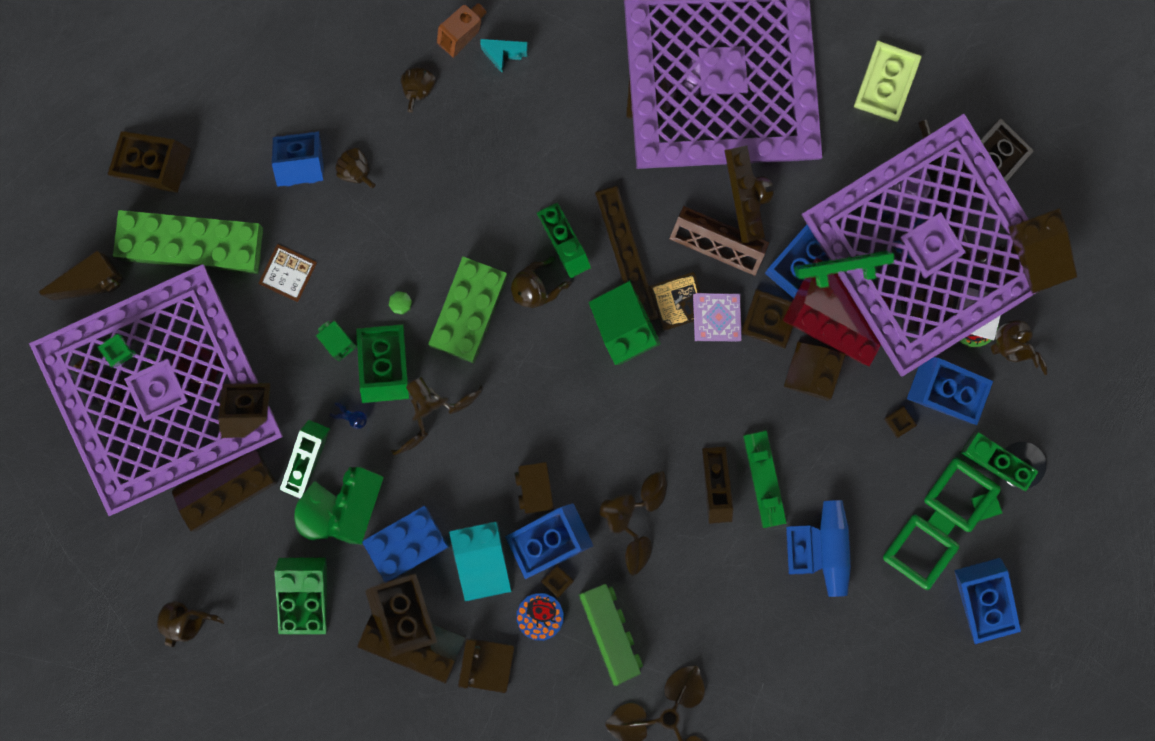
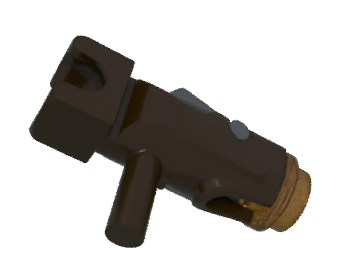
(103, 389)

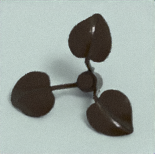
(422, 394)
(619, 511)
(683, 687)

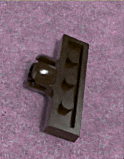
(748, 193)

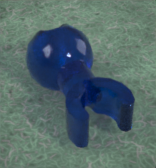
(354, 418)

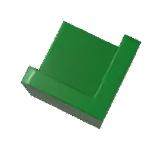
(116, 351)

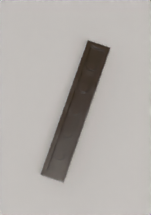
(625, 247)

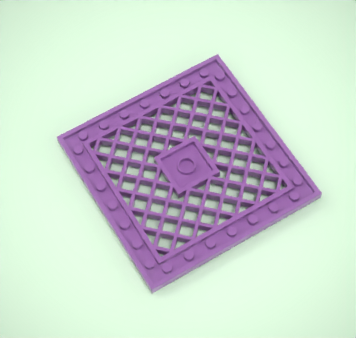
(722, 74)
(928, 244)
(153, 389)

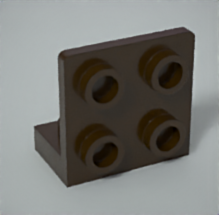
(486, 665)

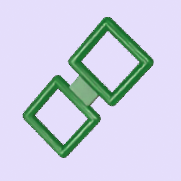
(941, 523)

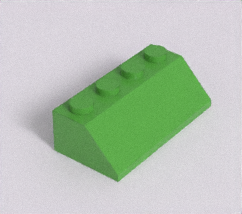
(610, 634)

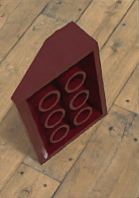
(833, 318)

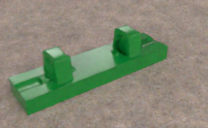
(865, 262)
(764, 479)

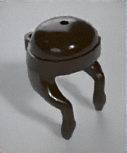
(528, 288)
(1013, 344)
(175, 623)

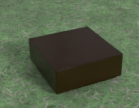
(900, 422)
(557, 581)

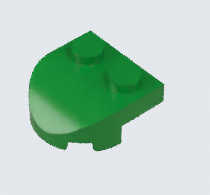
(314, 512)

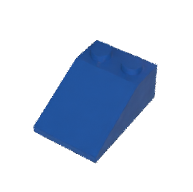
(950, 390)
(549, 540)
(988, 600)

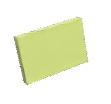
(887, 81)

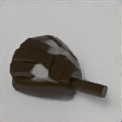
(417, 85)
(353, 167)

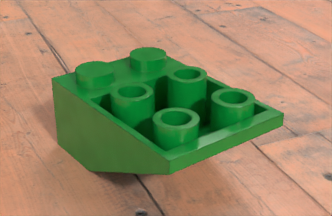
(301, 595)

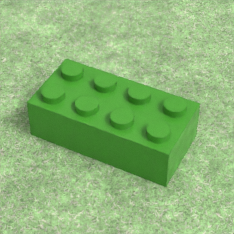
(468, 309)

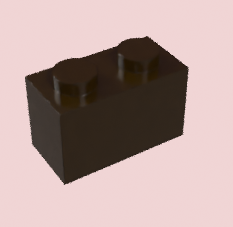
(535, 488)

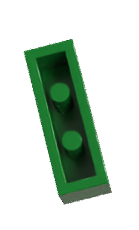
(354, 505)

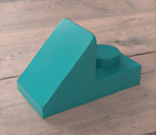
(497, 49)

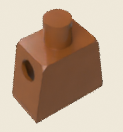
(460, 28)

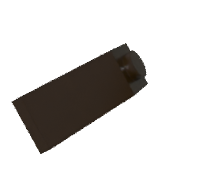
(717, 485)

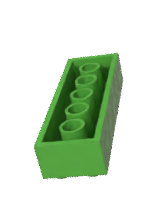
(188, 241)

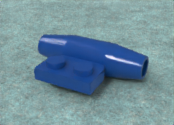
(823, 548)

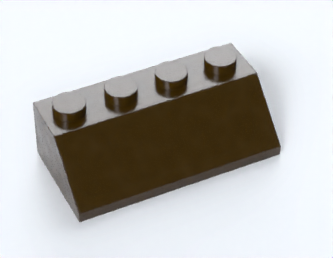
(222, 489)
(432, 660)

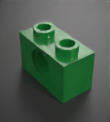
(335, 340)

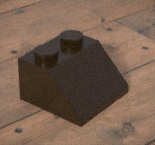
(814, 371)

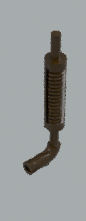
(956, 215)

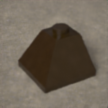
(243, 408)

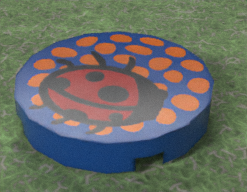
(540, 616)

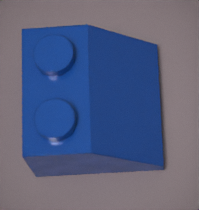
(297, 159)

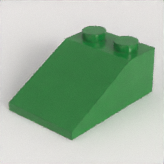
(623, 324)
(382, 363)

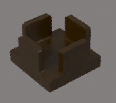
(917, 310)

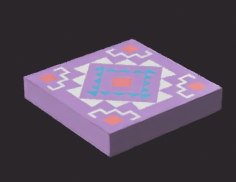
(717, 317)

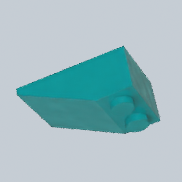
(480, 561)

